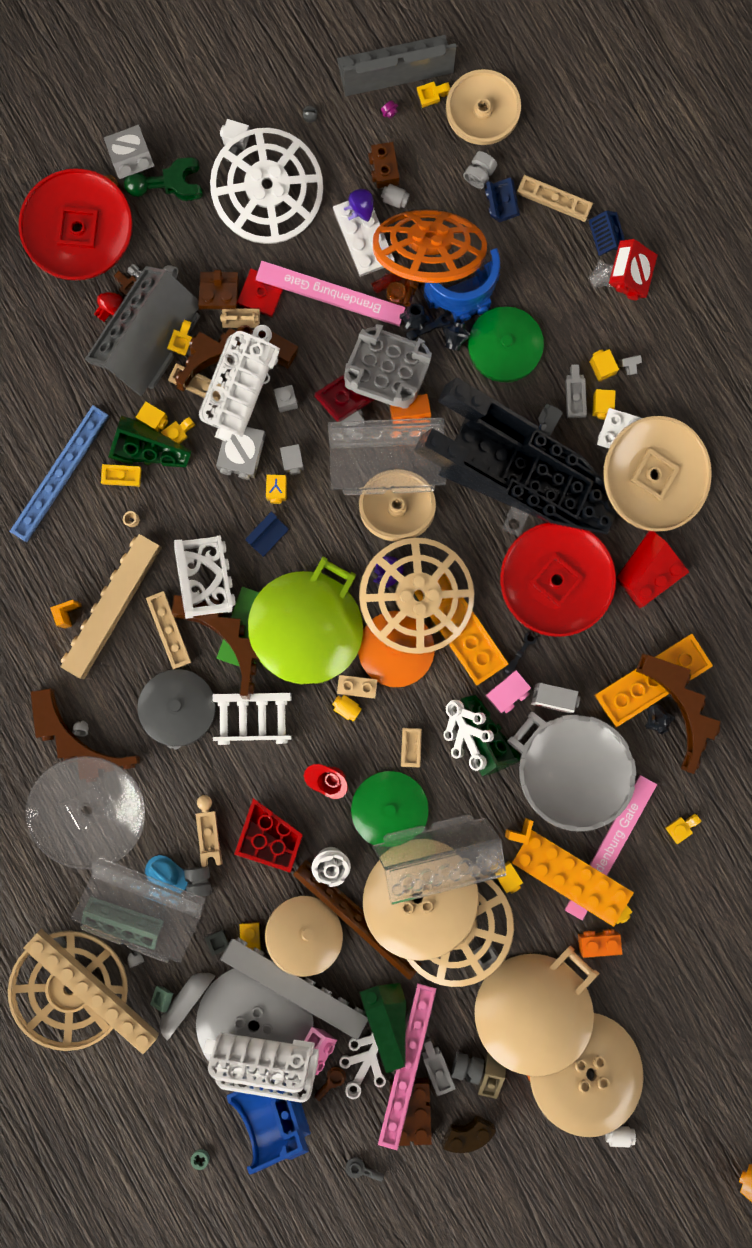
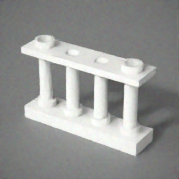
(261, 700)

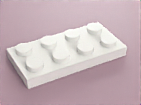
(359, 239)

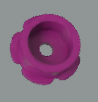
(389, 109)

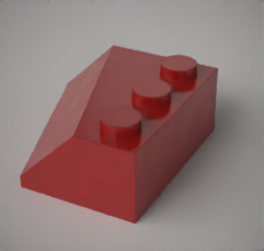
(651, 570)
(268, 839)

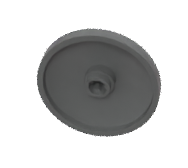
(176, 708)

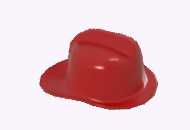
(326, 780)

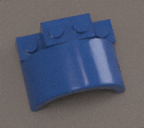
(468, 296)
(274, 1127)

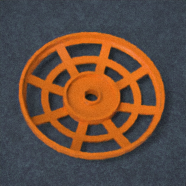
(429, 239)

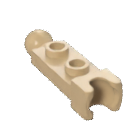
(208, 832)

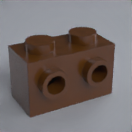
(384, 165)

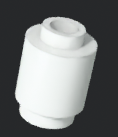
(621, 1137)

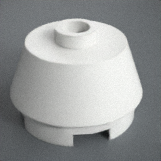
(331, 866)

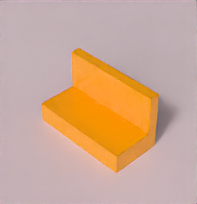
(61, 615)
(521, 837)

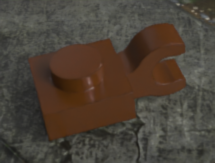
(126, 283)

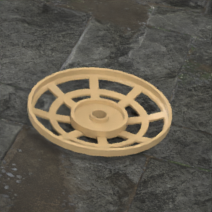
(404, 595)
(471, 958)
(60, 999)

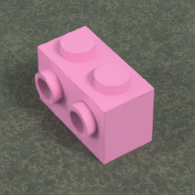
(508, 692)
(324, 1043)

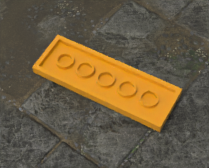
(473, 645)
(637, 692)
(573, 878)

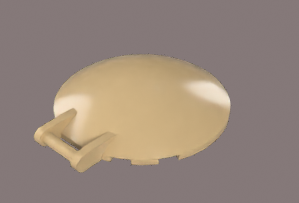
(536, 1013)

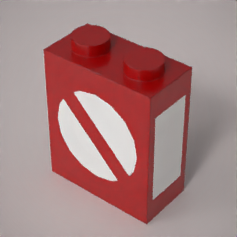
(633, 269)

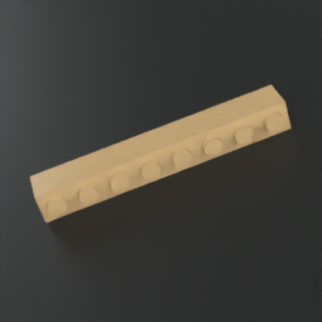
(110, 607)
(91, 991)

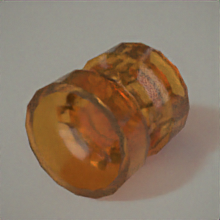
(396, 290)

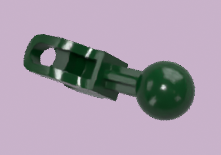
(172, 180)

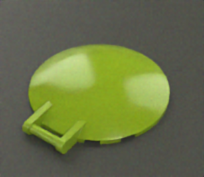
(306, 625)

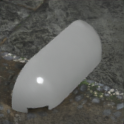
(184, 1002)

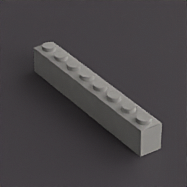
(295, 989)

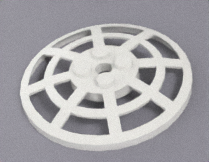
(266, 197)

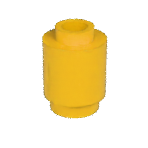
(346, 707)

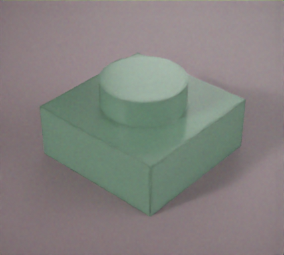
(161, 999)

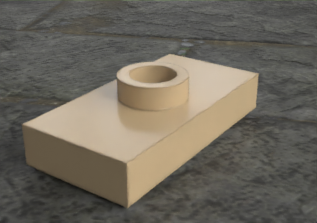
(411, 747)

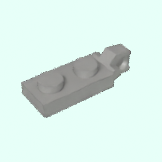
(575, 394)
(437, 1069)

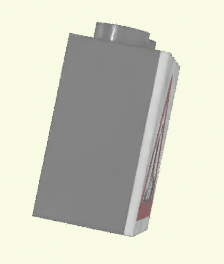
(555, 698)

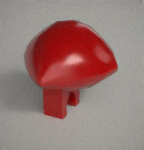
(108, 304)

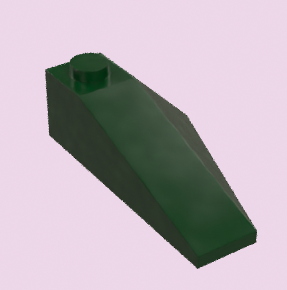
(143, 444)
(498, 751)
(387, 1018)

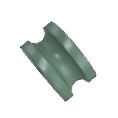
(197, 1165)

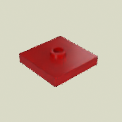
(259, 295)

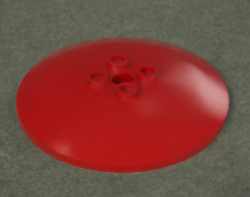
(68, 200)
(585, 574)

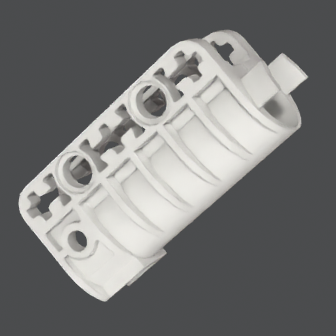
(242, 384)
(266, 1063)

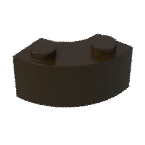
(469, 1136)

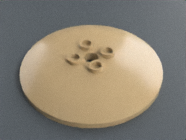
(681, 469)
(419, 929)
(598, 1104)

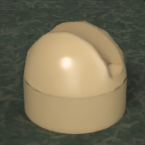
(130, 514)

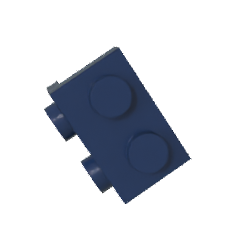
(502, 200)

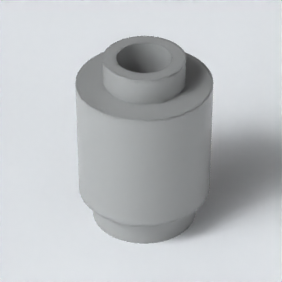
(395, 196)

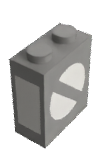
(128, 151)
(241, 454)

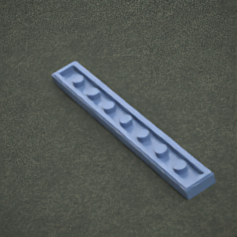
(59, 473)

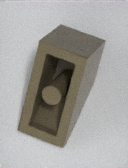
(492, 1078)

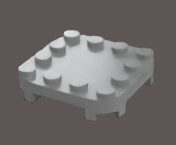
(387, 367)

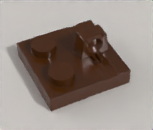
(218, 290)

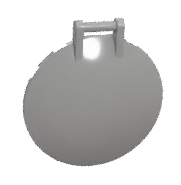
(575, 771)

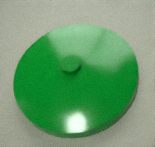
(505, 344)
(388, 805)

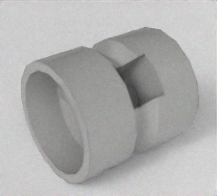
(480, 170)

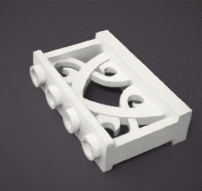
(191, 598)

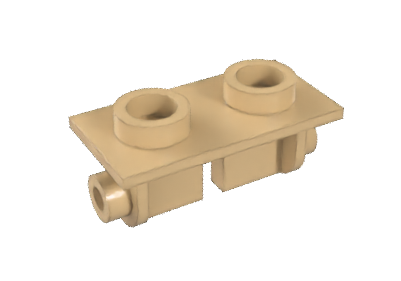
(240, 317)
(357, 686)

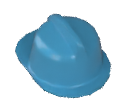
(167, 871)

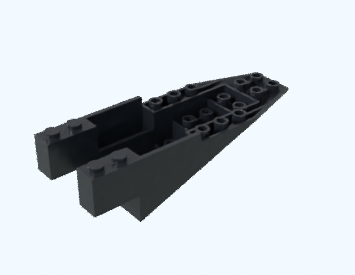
(515, 461)

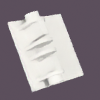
(613, 425)

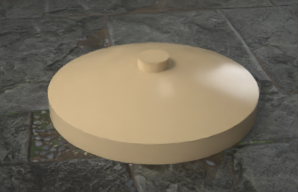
(483, 107)
(397, 514)
(303, 936)

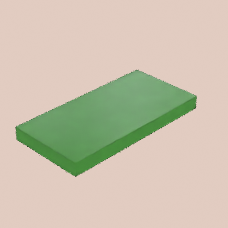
(241, 612)

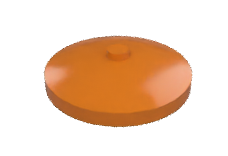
(389, 665)

